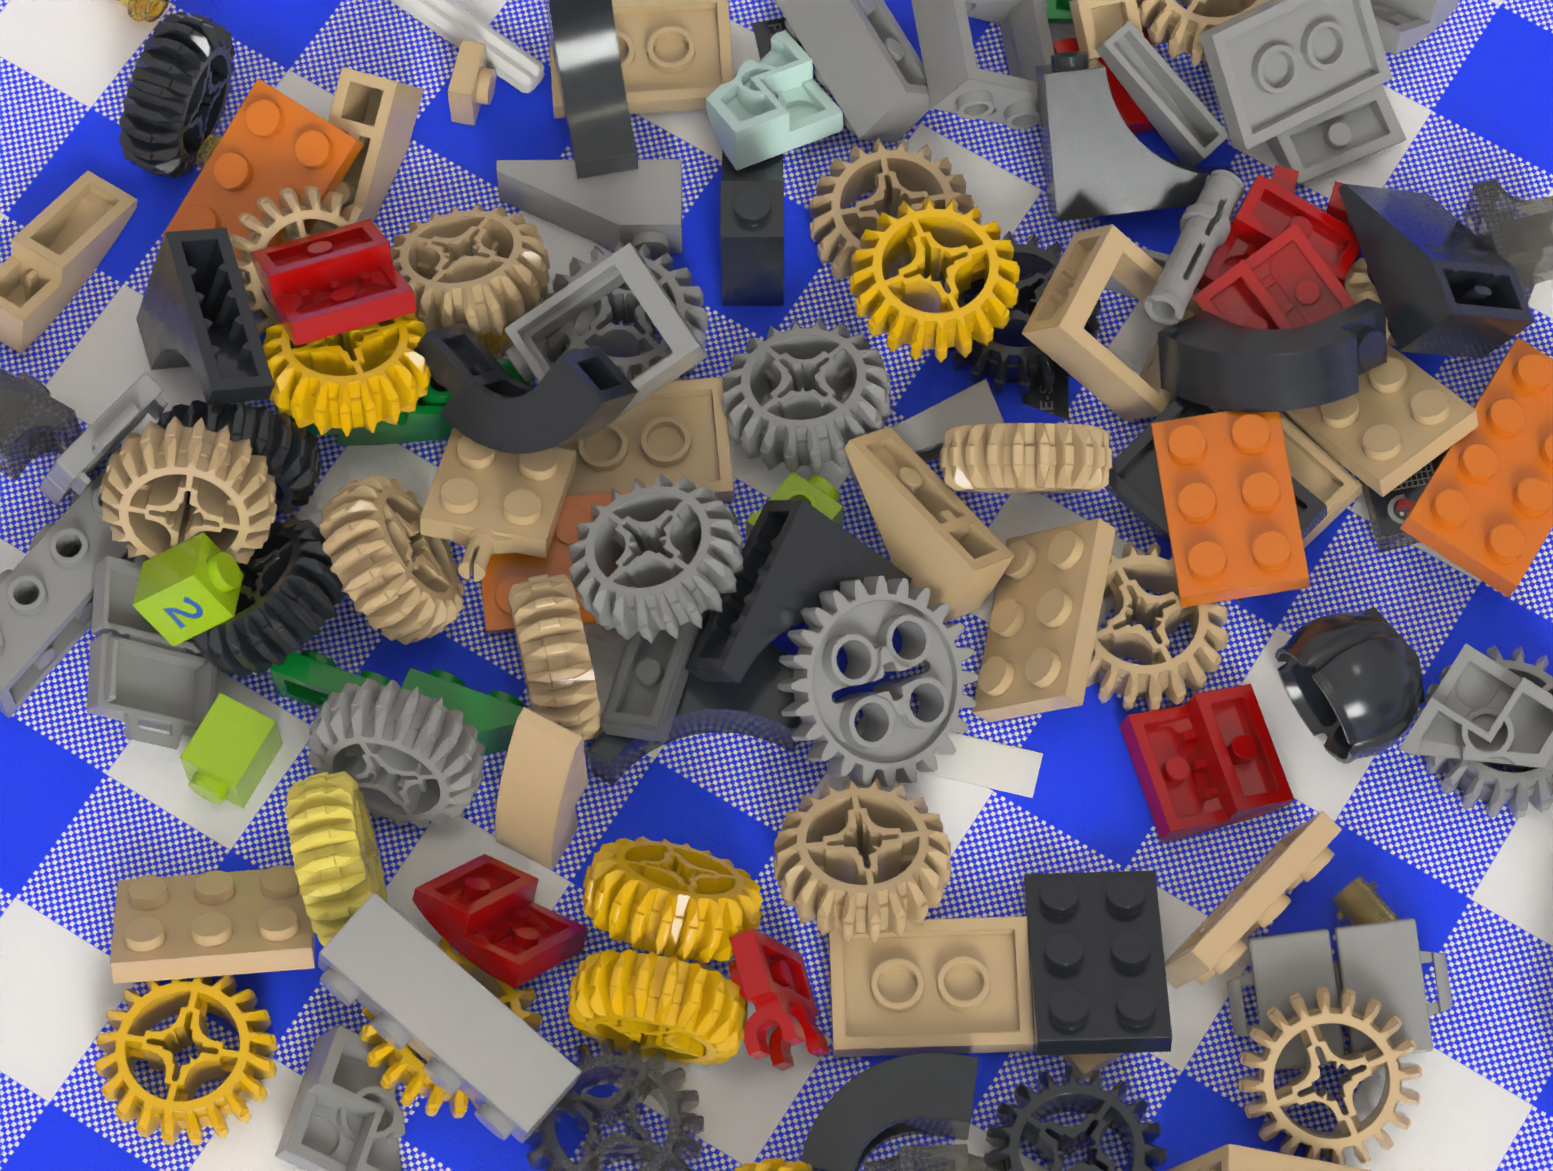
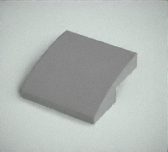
(1339, 136)

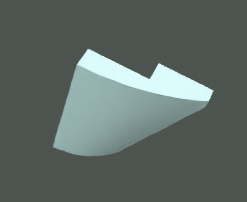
(772, 106)

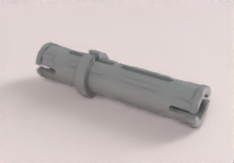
(1203, 229)

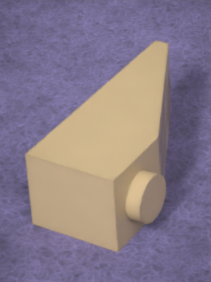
(382, 118)
(927, 524)

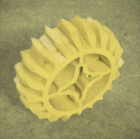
(333, 850)

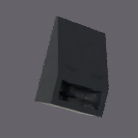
(1434, 275)

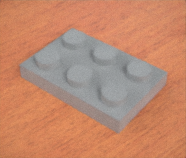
(1292, 63)

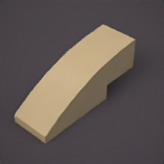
(58, 255)
(540, 789)

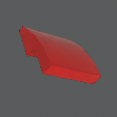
(1266, 214)
(333, 282)
(1277, 287)
(1206, 762)
(492, 920)

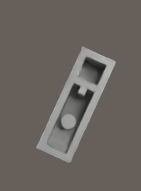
(604, 208)

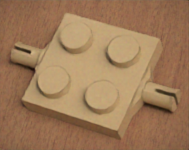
(496, 501)

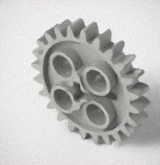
(893, 738)

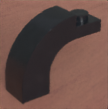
(1272, 369)
(496, 410)
(890, 1101)

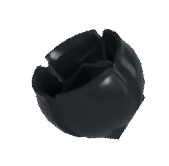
(1352, 682)

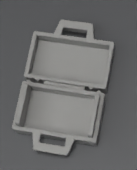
(101, 438)
(136, 670)
(1373, 960)

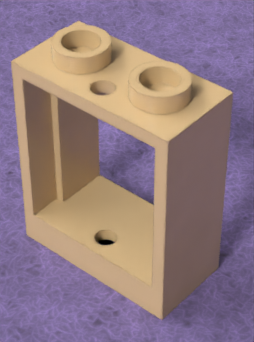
(1067, 304)

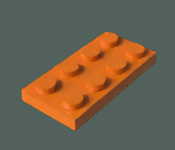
(1495, 486)

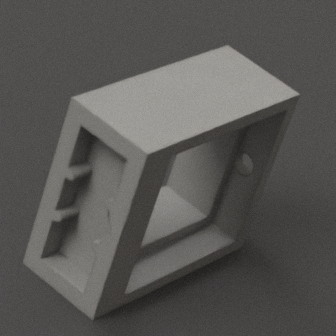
(951, 64)
(620, 267)

